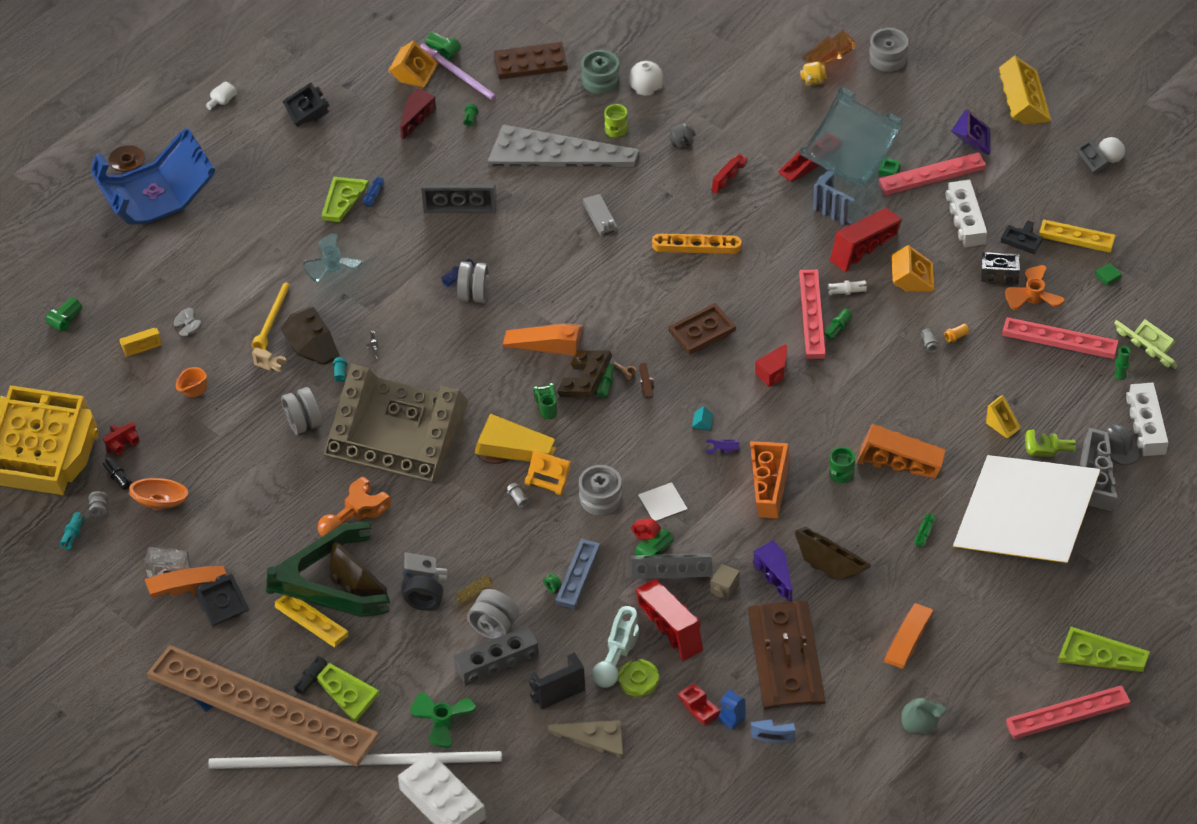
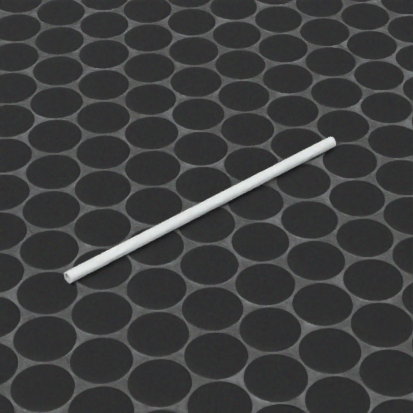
(374, 759)

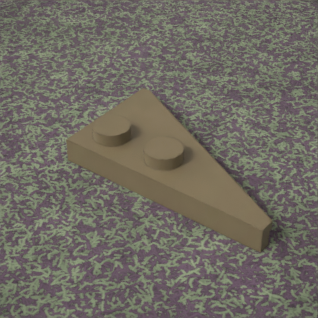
(596, 735)

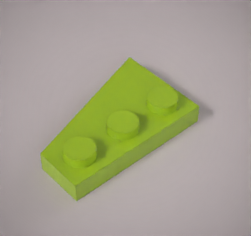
(341, 197)
(347, 691)

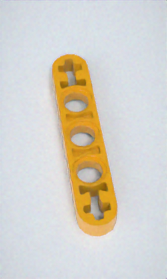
(688, 247)

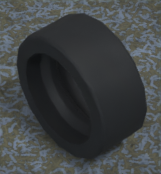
(421, 601)

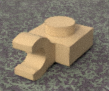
(265, 360)

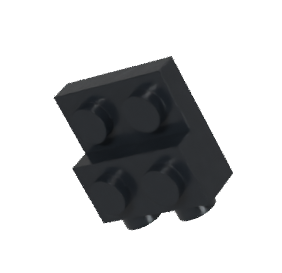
(306, 104)
(1000, 268)
(221, 599)

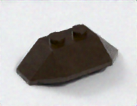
(310, 336)
(828, 555)
(353, 575)

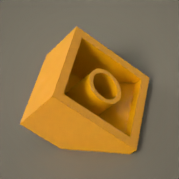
(413, 65)
(912, 271)

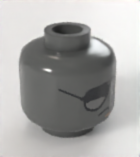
(681, 135)

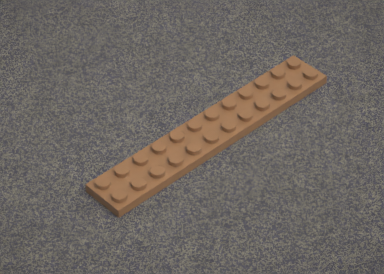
(263, 705)

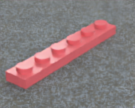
(932, 173)
(812, 314)
(1060, 338)
(1067, 712)

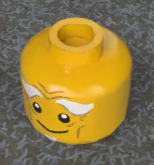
(813, 73)

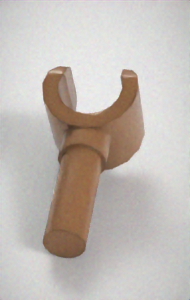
(630, 369)

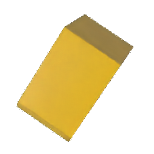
(1002, 418)

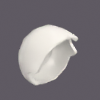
(1112, 149)

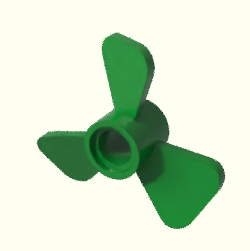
(425, 708)

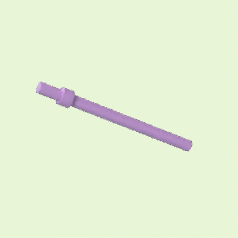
(437, 57)

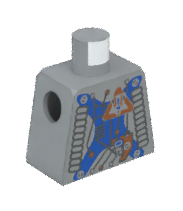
(420, 566)

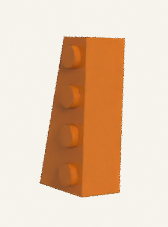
(900, 452)
(770, 474)

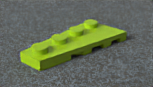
(1098, 651)

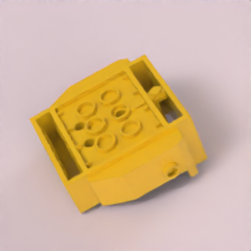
(63, 439)

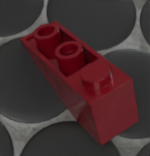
(417, 109)

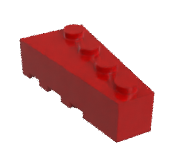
(671, 618)

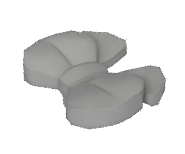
(187, 317)

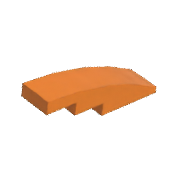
(182, 580)
(908, 636)

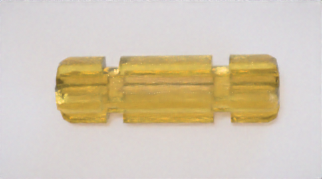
(473, 588)

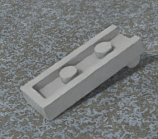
(600, 214)

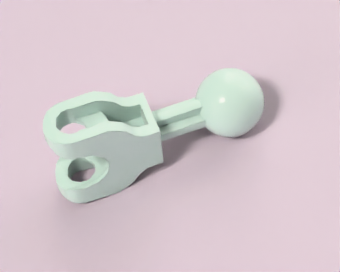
(620, 642)

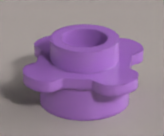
(153, 191)

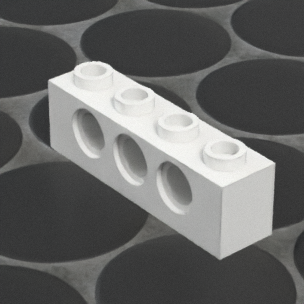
(966, 213)
(1148, 419)

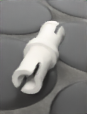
(847, 287)

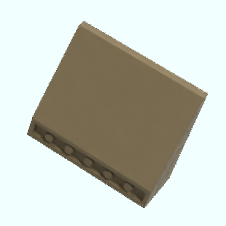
(394, 425)

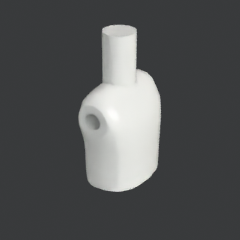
(221, 95)

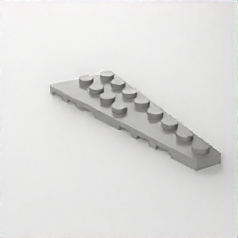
(545, 149)

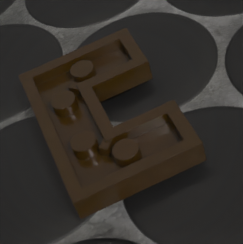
(594, 365)

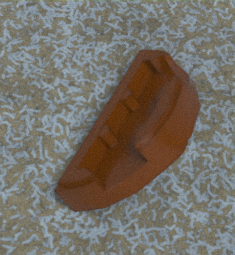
(647, 383)

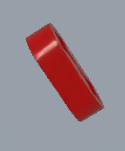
(646, 528)

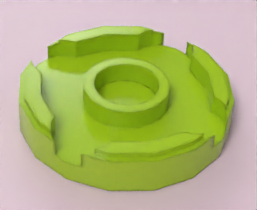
(638, 678)

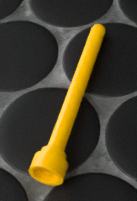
(261, 340)

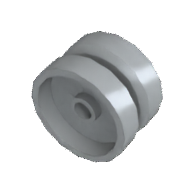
(888, 49)
(473, 282)
(301, 410)
(600, 490)
(492, 614)

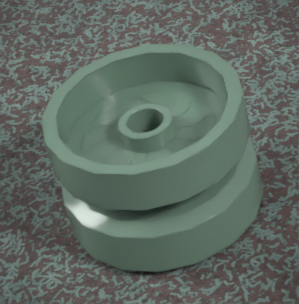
(600, 71)

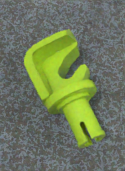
(1049, 446)

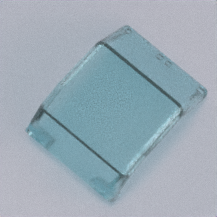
(852, 139)

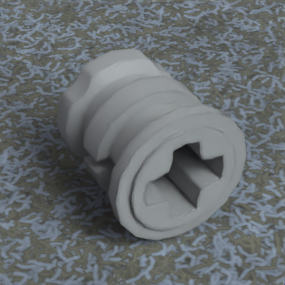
(98, 504)

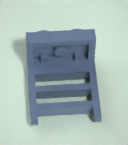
(824, 193)

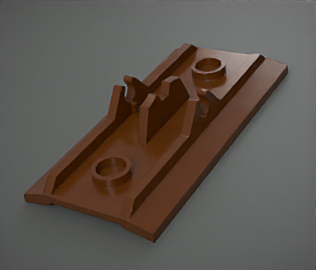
(786, 654)

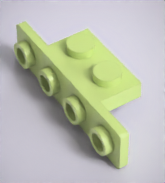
(1152, 339)

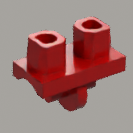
(119, 437)

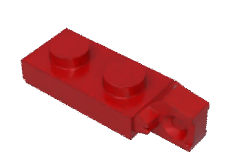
(727, 172)

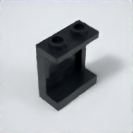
(558, 685)

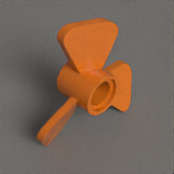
(1033, 292)

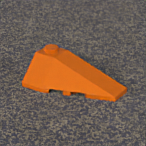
(554, 338)

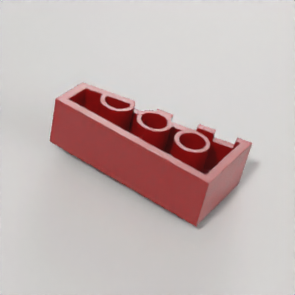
(863, 237)

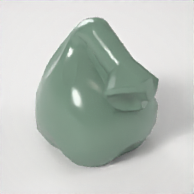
(921, 716)

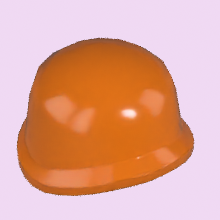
(192, 382)

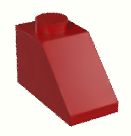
(772, 366)

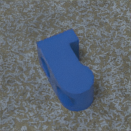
(732, 709)

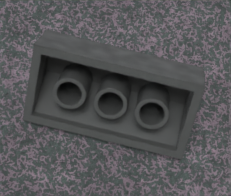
(459, 198)

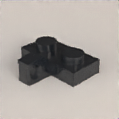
(1022, 238)

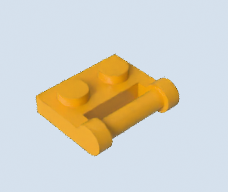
(551, 467)

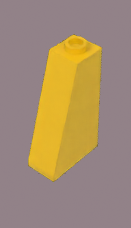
(511, 441)

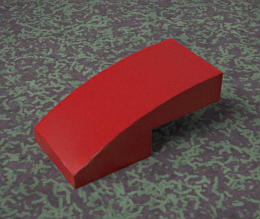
(698, 705)

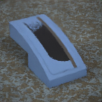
(767, 732)

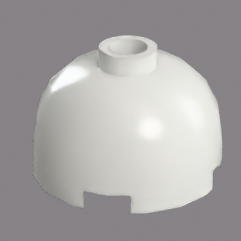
(646, 78)

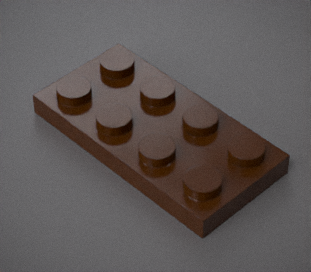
(530, 60)

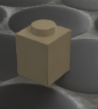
(724, 581)

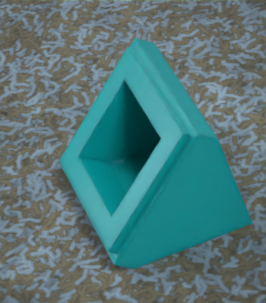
(702, 419)

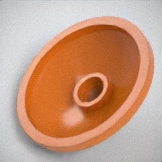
(158, 493)

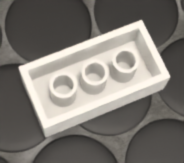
(440, 793)

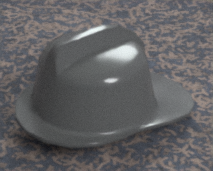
(1122, 446)

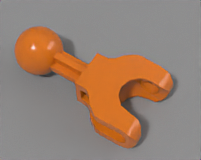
(357, 505)

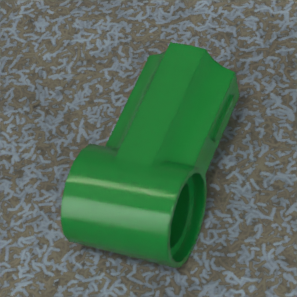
(446, 47)
(61, 318)
(655, 545)

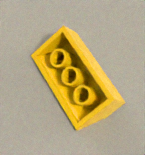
(1024, 92)

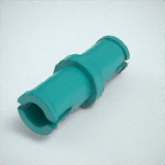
(72, 530)

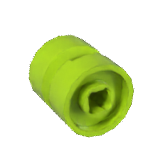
(616, 120)

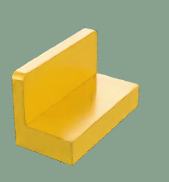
(140, 341)

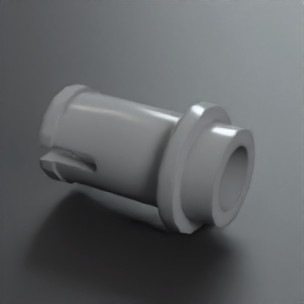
(931, 345)
(515, 491)

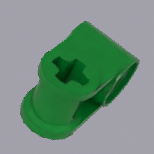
(546, 400)

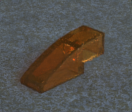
(831, 49)

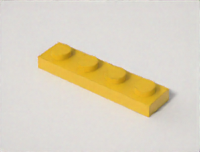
(1077, 236)
(312, 620)

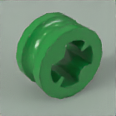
(552, 583)

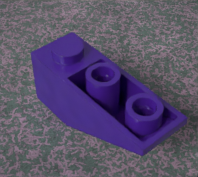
(773, 564)

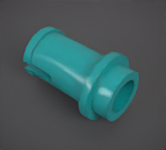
(340, 369)

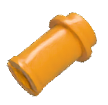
(955, 333)

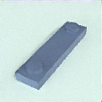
(577, 574)

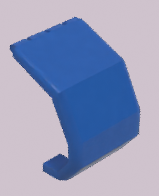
(179, 170)

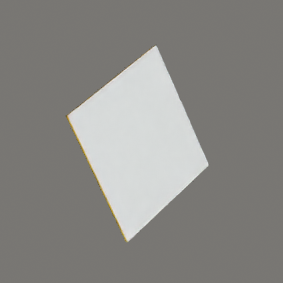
(1027, 508)

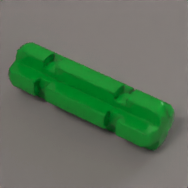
(925, 530)

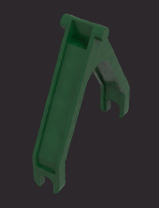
(286, 576)

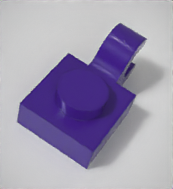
(728, 445)

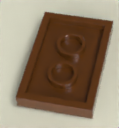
(702, 328)

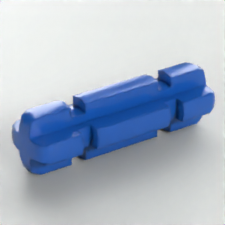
(373, 191)

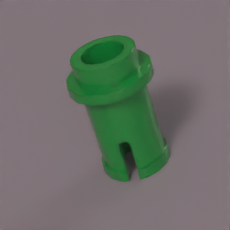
(471, 112)

